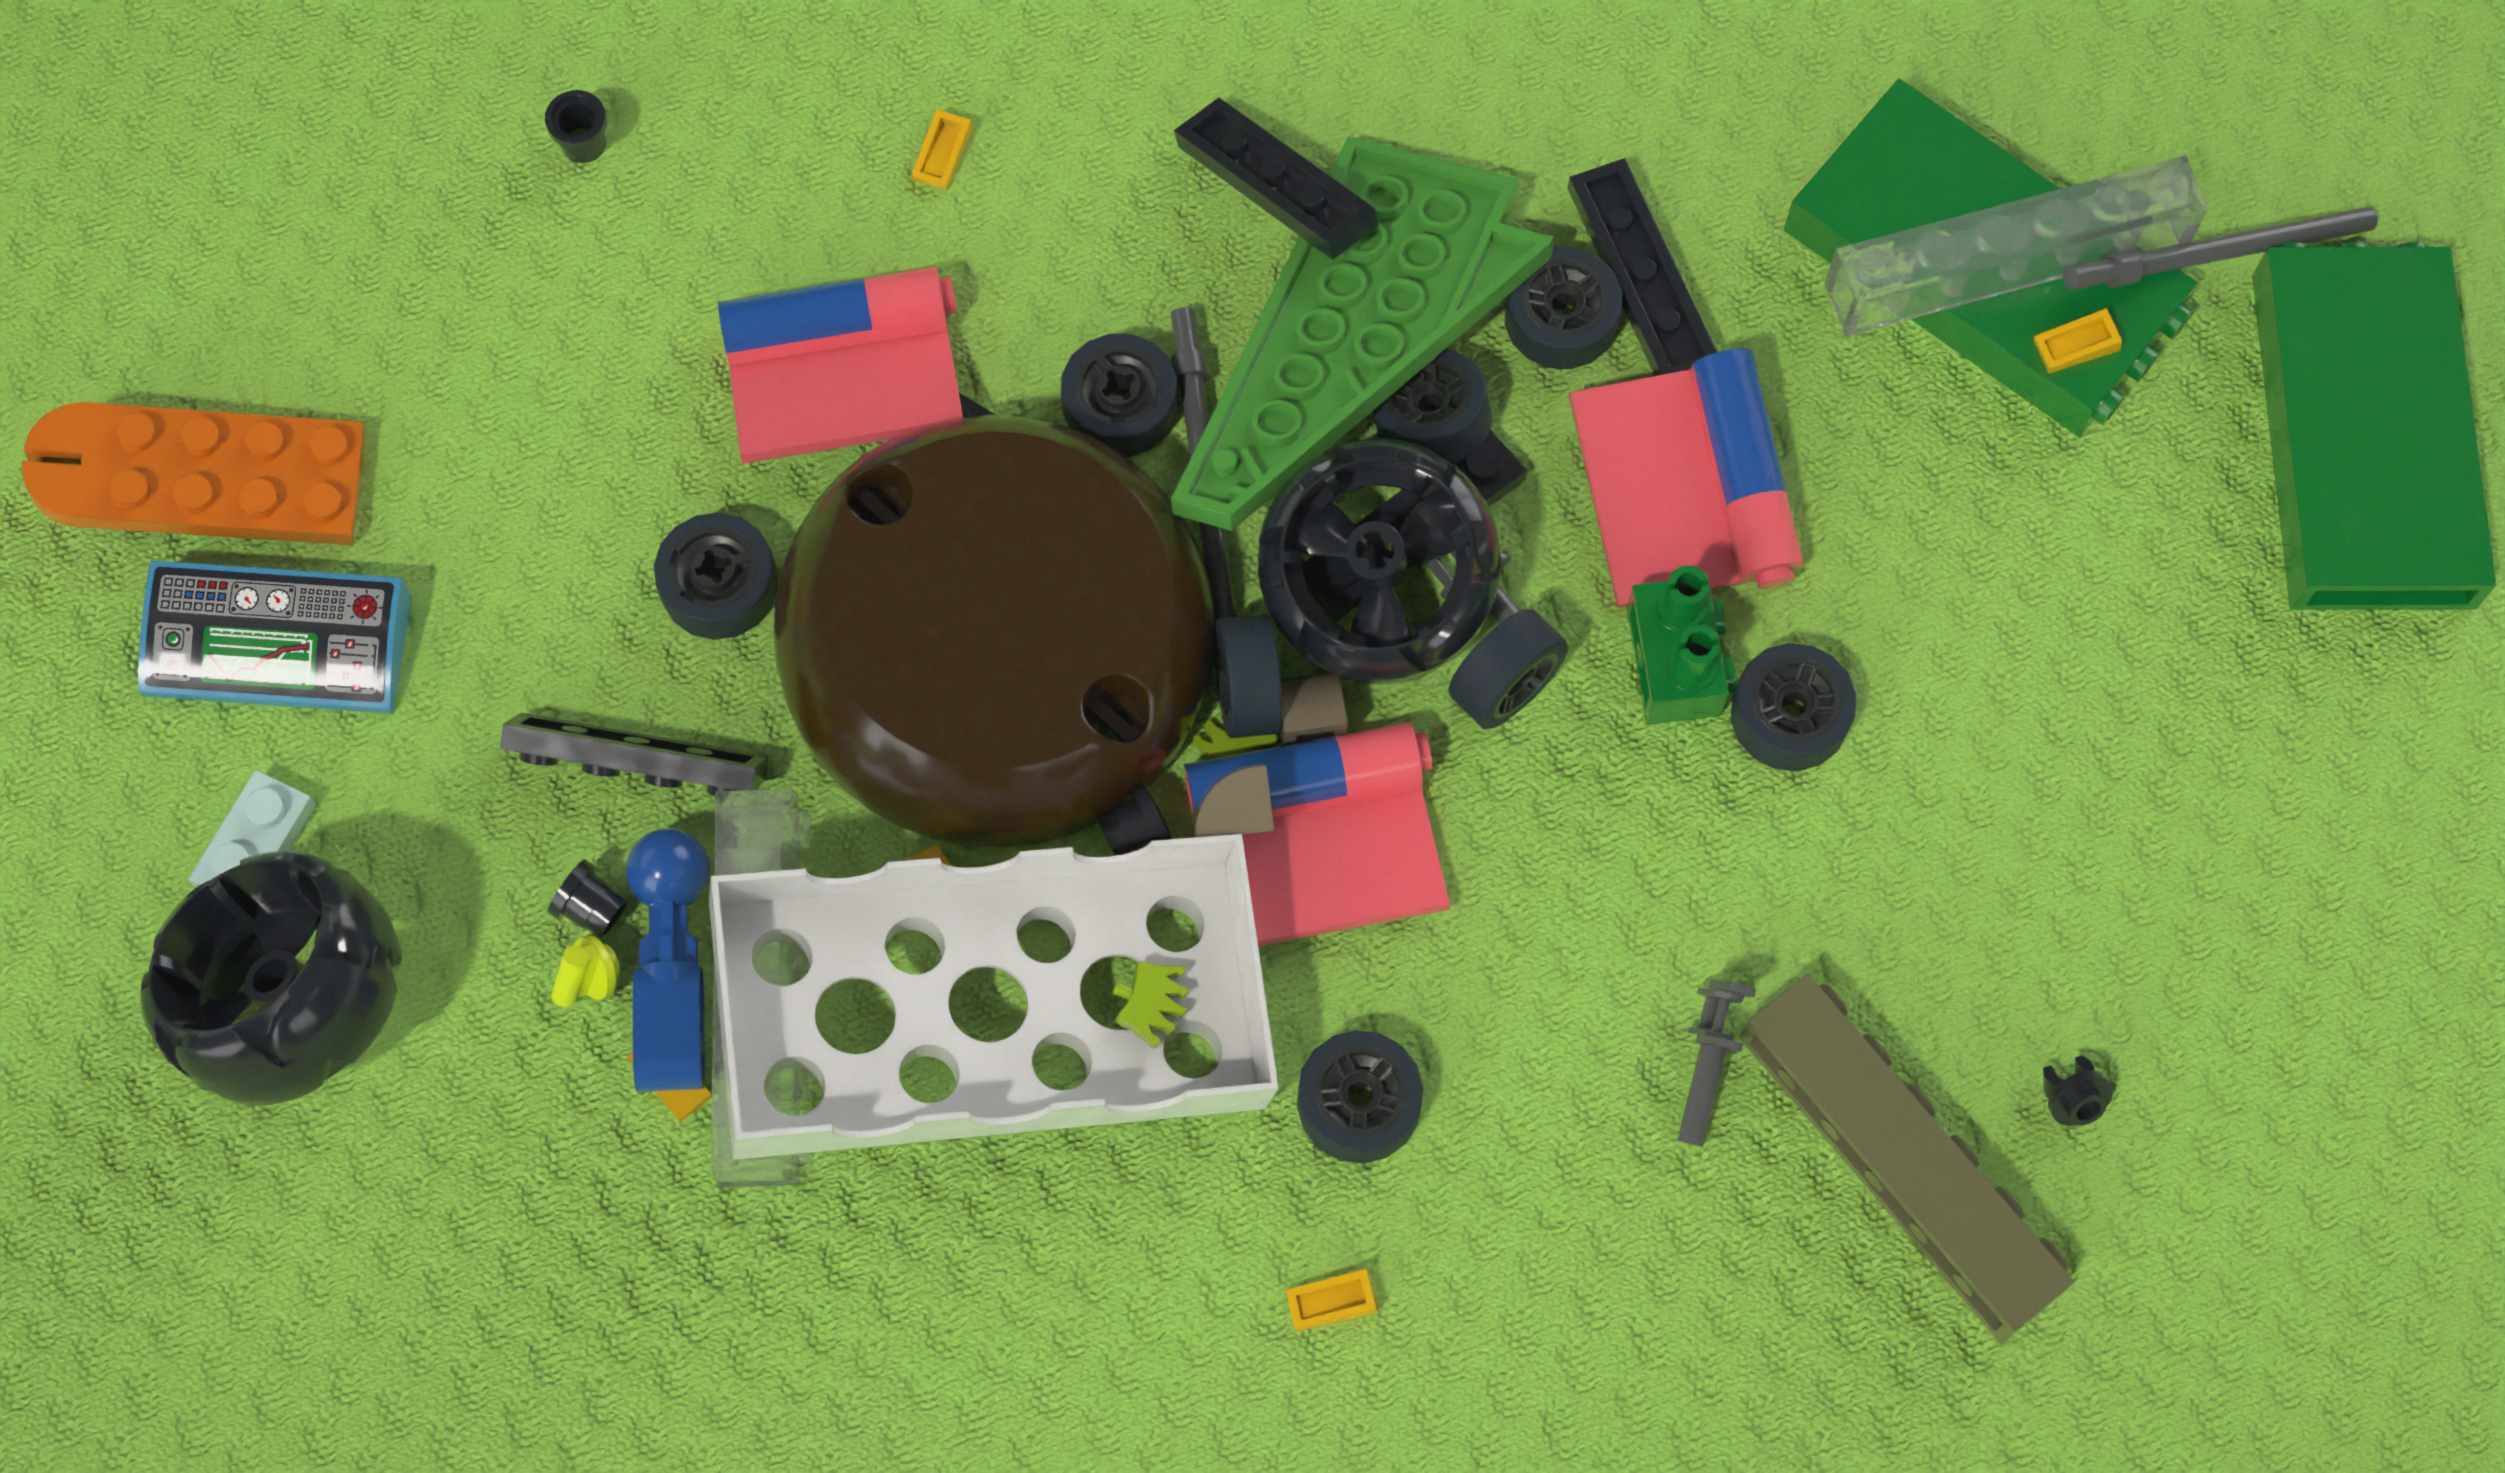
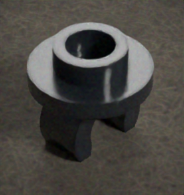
(2079, 1097)

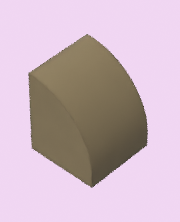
(1312, 708)
(1235, 804)

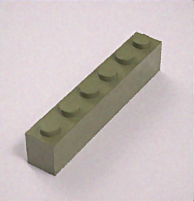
(1906, 1157)

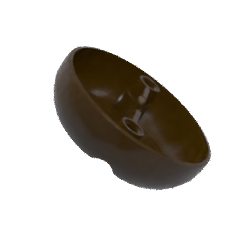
(990, 627)

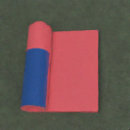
(840, 362)
(1688, 477)
(1346, 834)

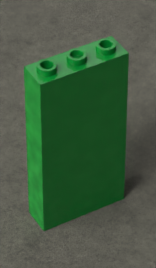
(1924, 165)
(2372, 428)

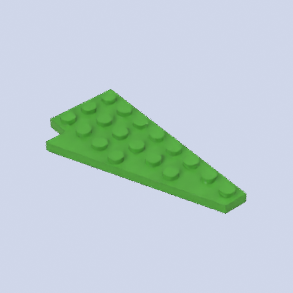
(1360, 324)

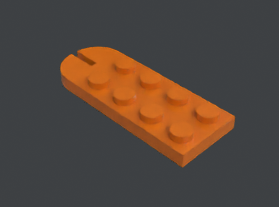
(196, 472)

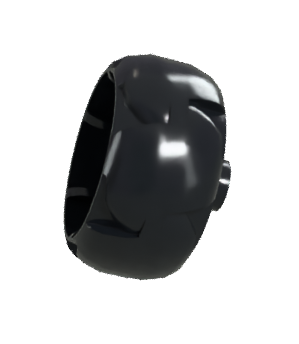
(1445, 521)
(248, 933)

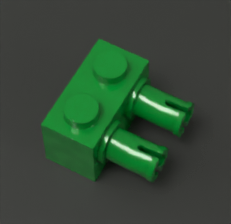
(1679, 648)

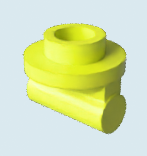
(584, 970)

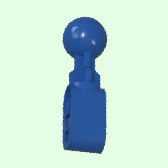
(667, 875)

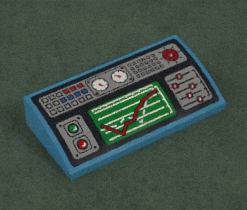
(272, 636)

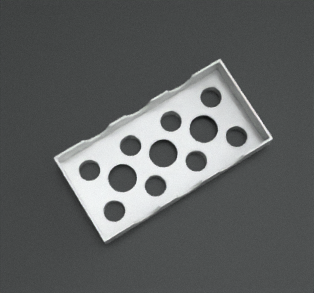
(975, 924)

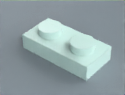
(260, 822)

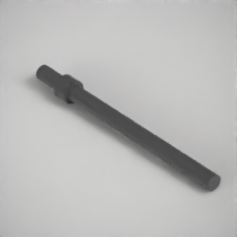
(2128, 265)
(1192, 372)

